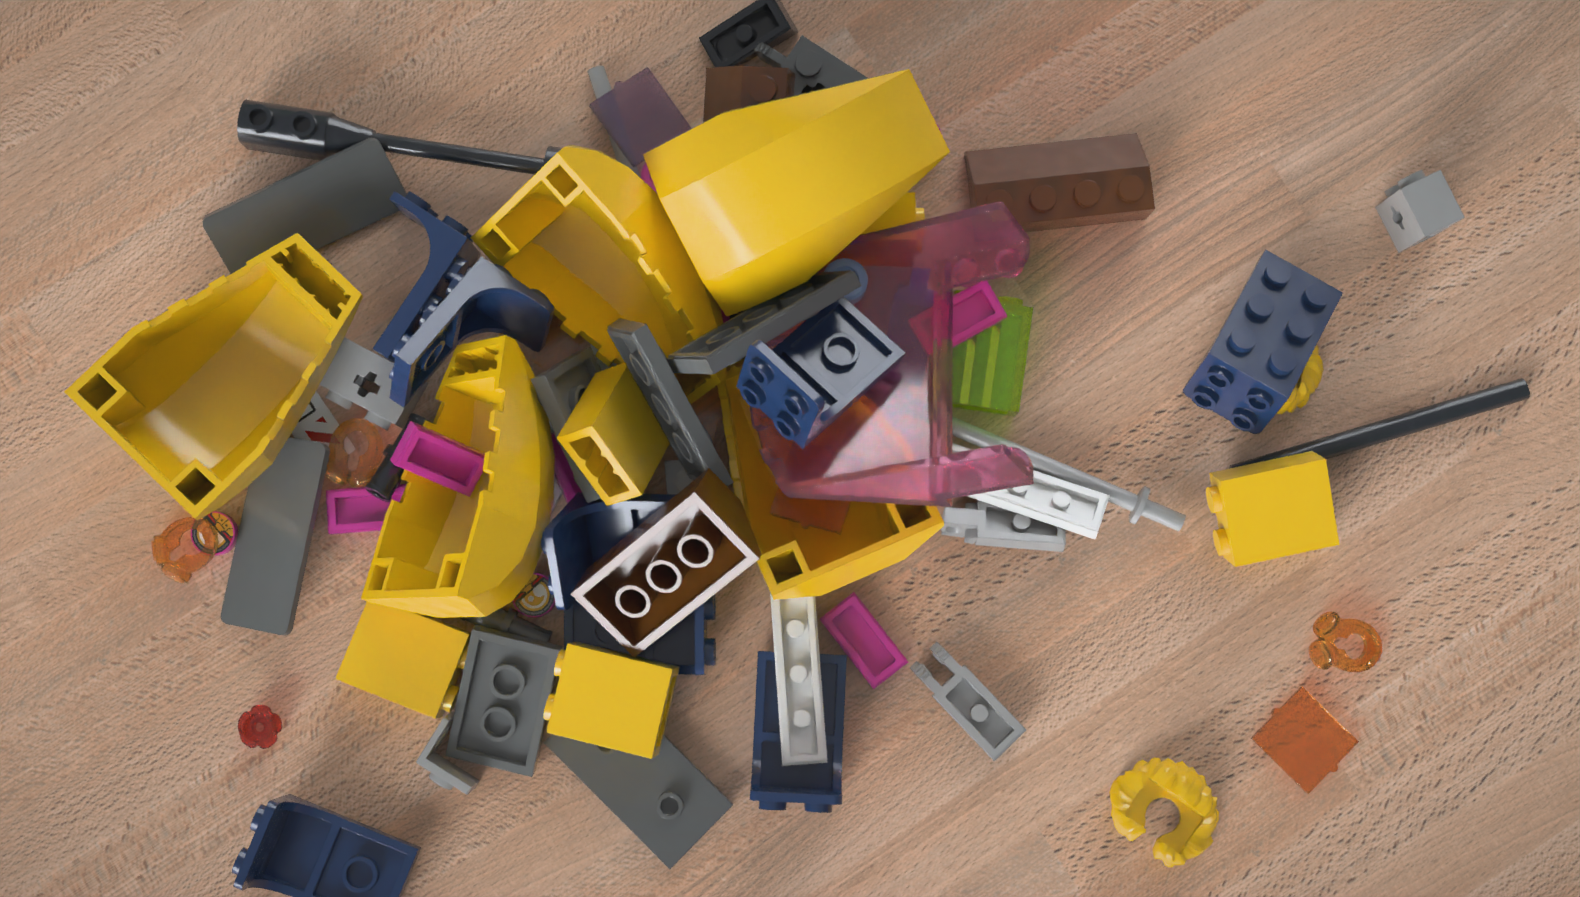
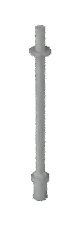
(1137, 504)

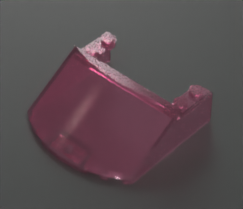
(899, 433)

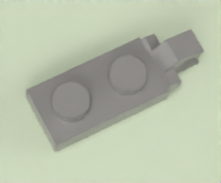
(999, 527)

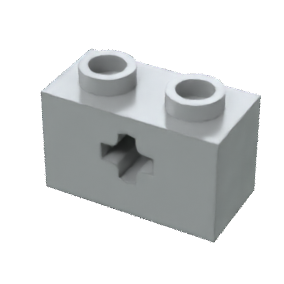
(1418, 209)
(346, 380)

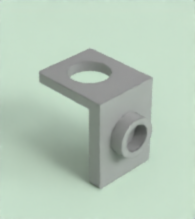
(443, 771)

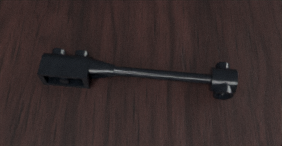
(323, 134)

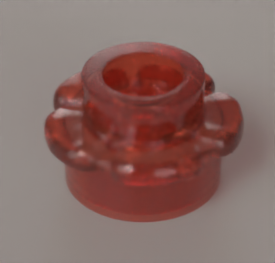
(247, 727)

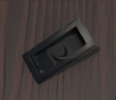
(738, 36)

